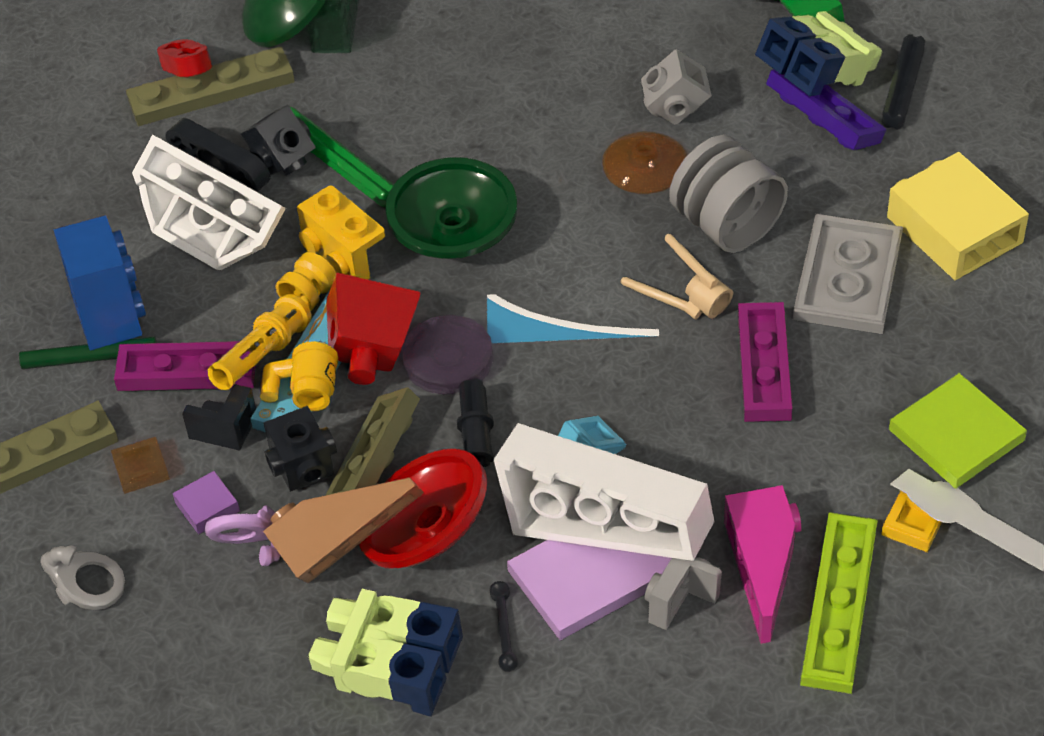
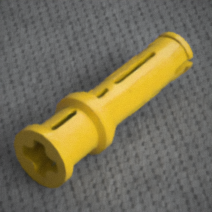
(231, 367)

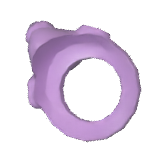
(250, 530)

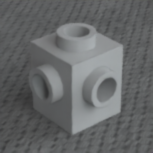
(675, 87)

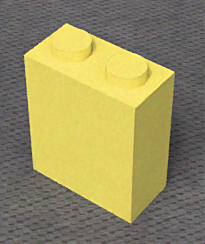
(957, 215)

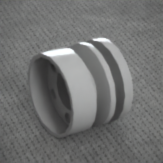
(728, 193)

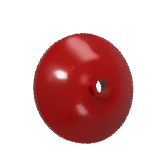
(451, 501)

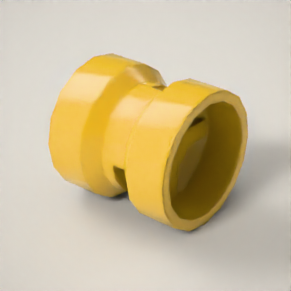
(309, 279)

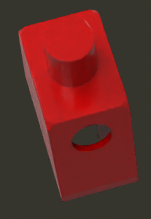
(368, 324)

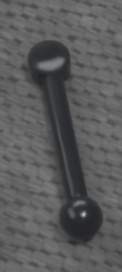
(500, 592)

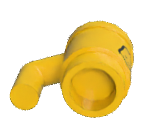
(311, 375)

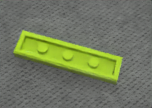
(839, 603)

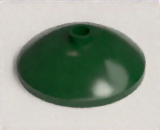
(277, 21)
(451, 207)

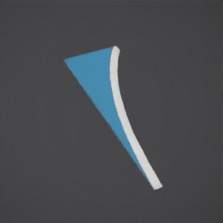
(514, 324)

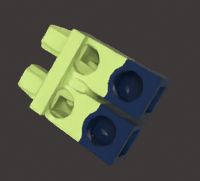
(817, 51)
(389, 648)

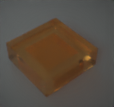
(140, 465)

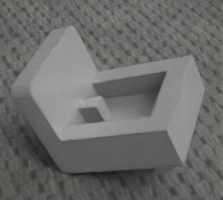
(671, 587)

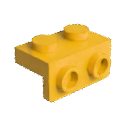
(338, 231)

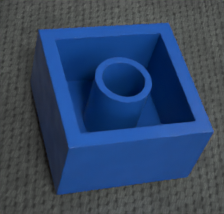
(101, 281)

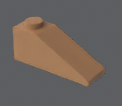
(329, 526)

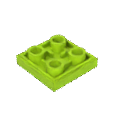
(957, 430)

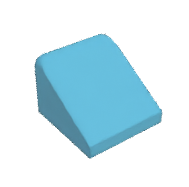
(594, 433)

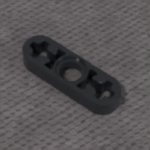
(219, 153)

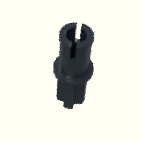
(475, 420)

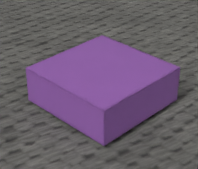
(205, 500)

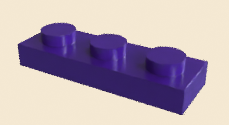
(831, 112)

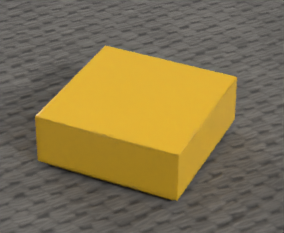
(910, 524)

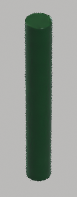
(74, 354)

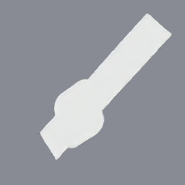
(952, 505)

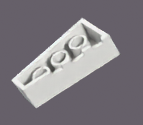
(599, 498)

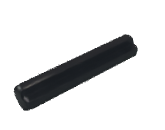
(903, 82)

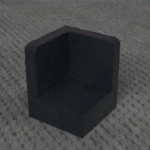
(222, 423)

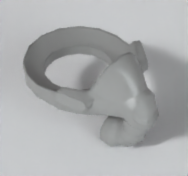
(62, 566)

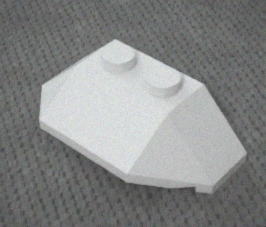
(202, 206)

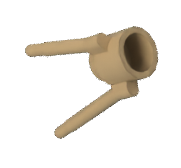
(704, 290)

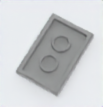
(848, 273)

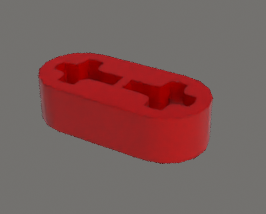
(184, 58)

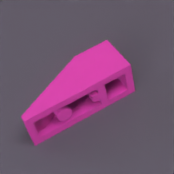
(762, 540)

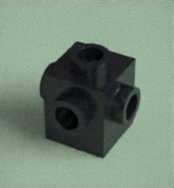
(280, 141)
(299, 449)

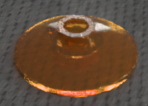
(643, 162)

